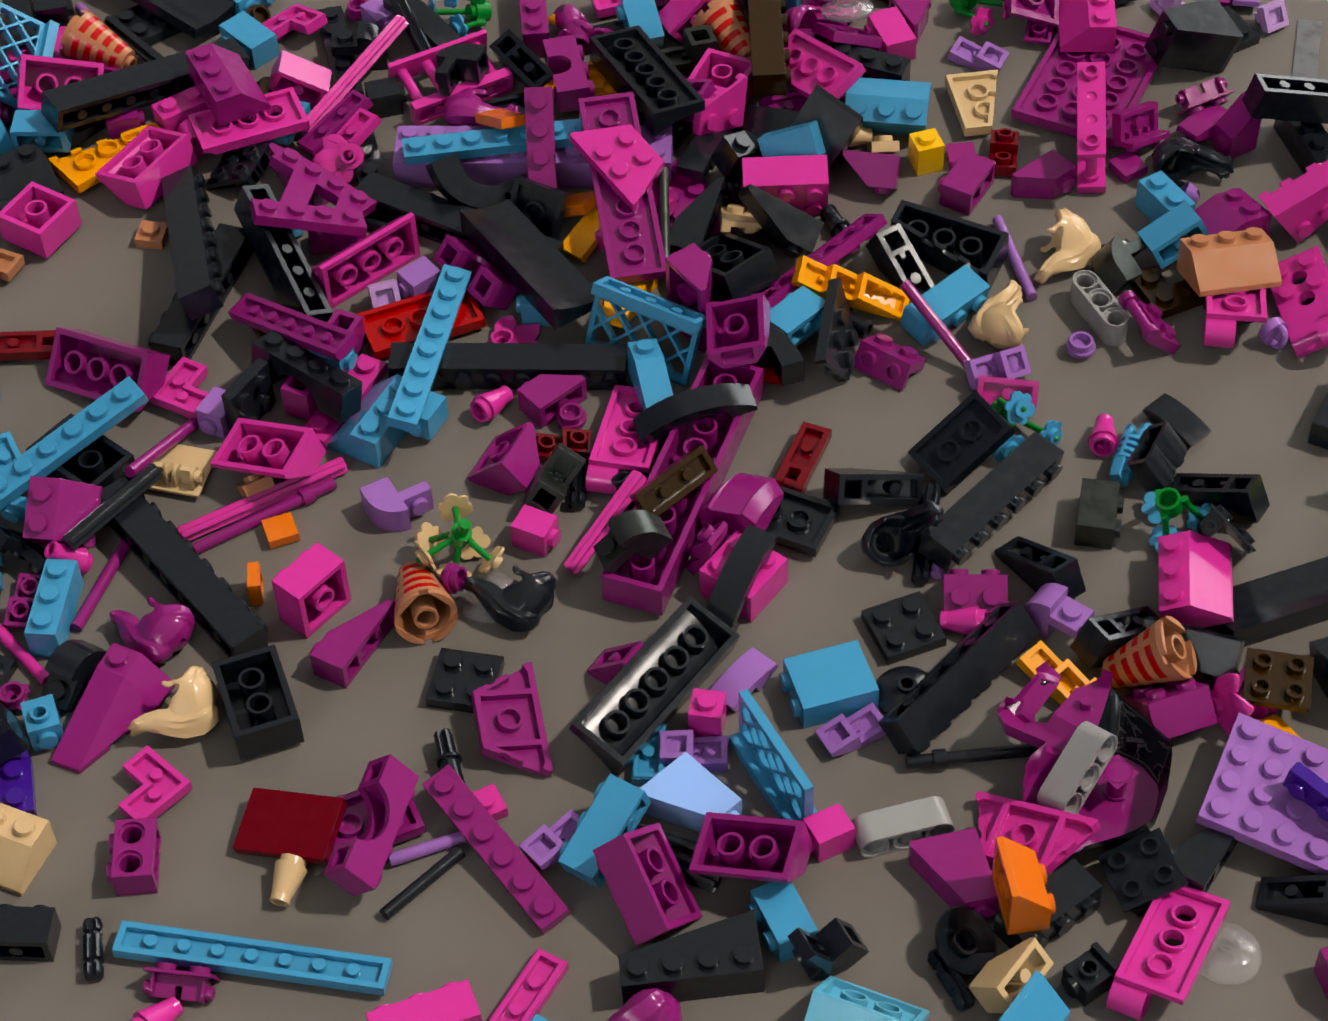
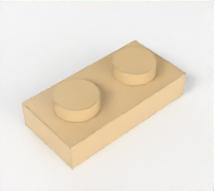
(883, 143)

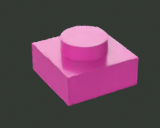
(492, 801)

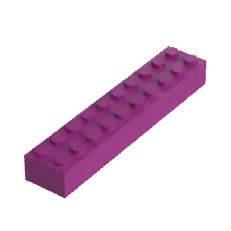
(650, 583)

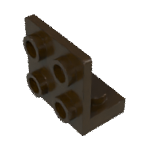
(1278, 680)

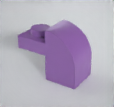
(394, 509)
(1053, 610)

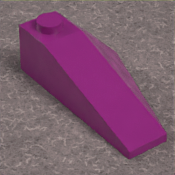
(117, 693)

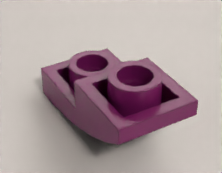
(1038, 33)
(1201, 124)
(709, 541)
(21, 603)

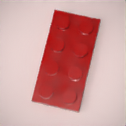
(403, 319)

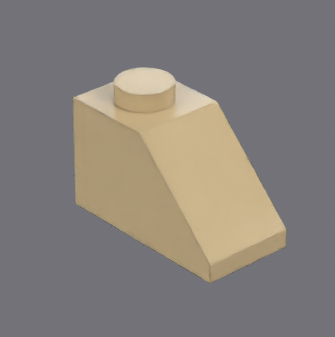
(1007, 975)

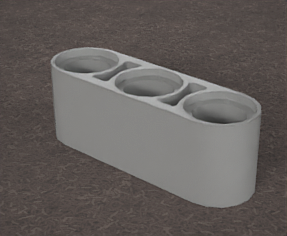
(1099, 308)
(1078, 768)
(894, 826)

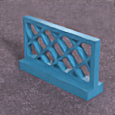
(43, 45)
(647, 306)
(771, 763)

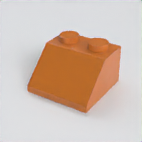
(1021, 887)

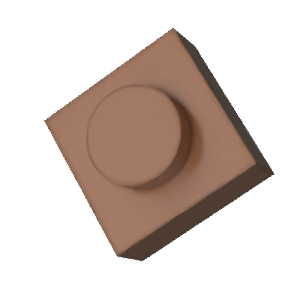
(151, 235)
(10, 264)
(254, 484)

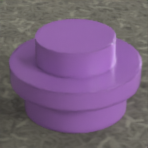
(1080, 345)

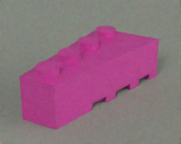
(1301, 203)

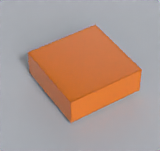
(280, 530)
(255, 584)

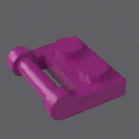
(1149, 319)

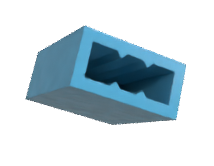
(828, 683)

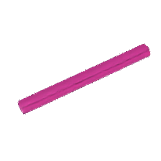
(357, 70)
(259, 501)

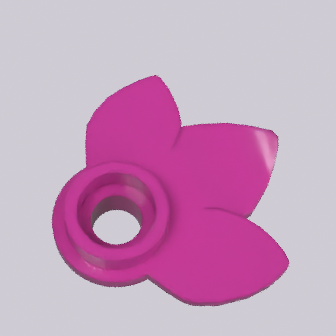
(334, 157)
(509, 332)
(1228, 702)

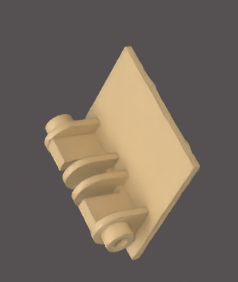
(184, 470)

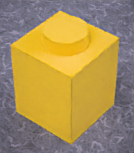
(926, 152)

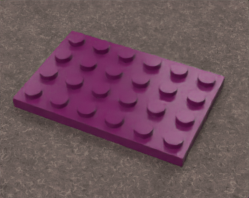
(1052, 90)

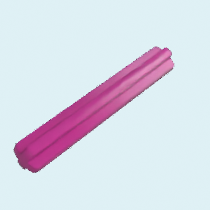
(600, 528)

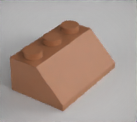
(1229, 262)

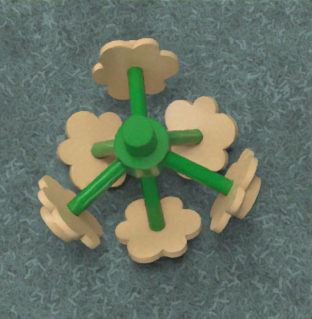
(465, 540)

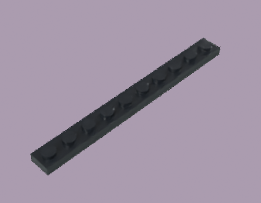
(339, 65)

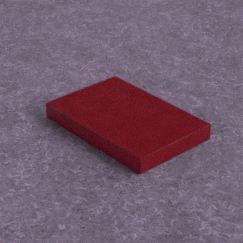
(291, 824)

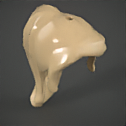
(1073, 245)
(998, 320)
(190, 710)

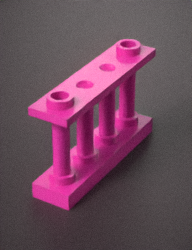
(431, 107)
(1091, 127)

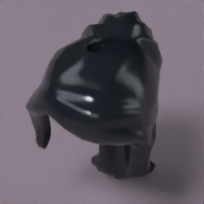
(1181, 156)
(899, 533)
(520, 603)

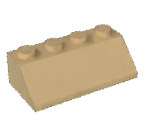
(23, 847)

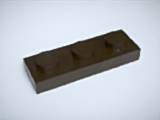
(675, 481)

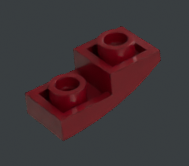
(1004, 151)
(575, 439)

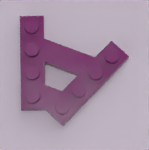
(294, 207)

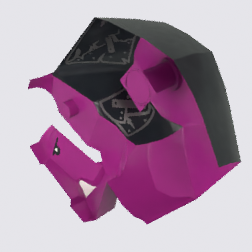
(1137, 775)

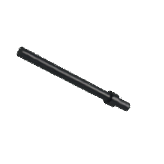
(941, 758)

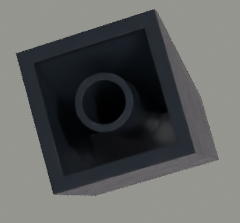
(1194, 37)
(835, 120)

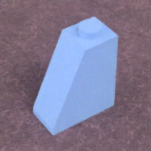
(688, 791)

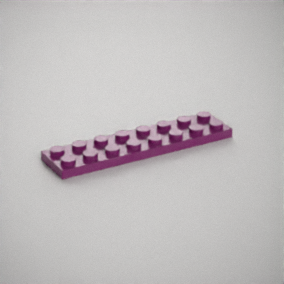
(629, 237)

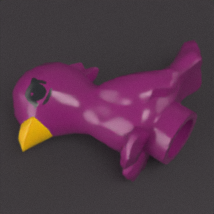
(572, 22)

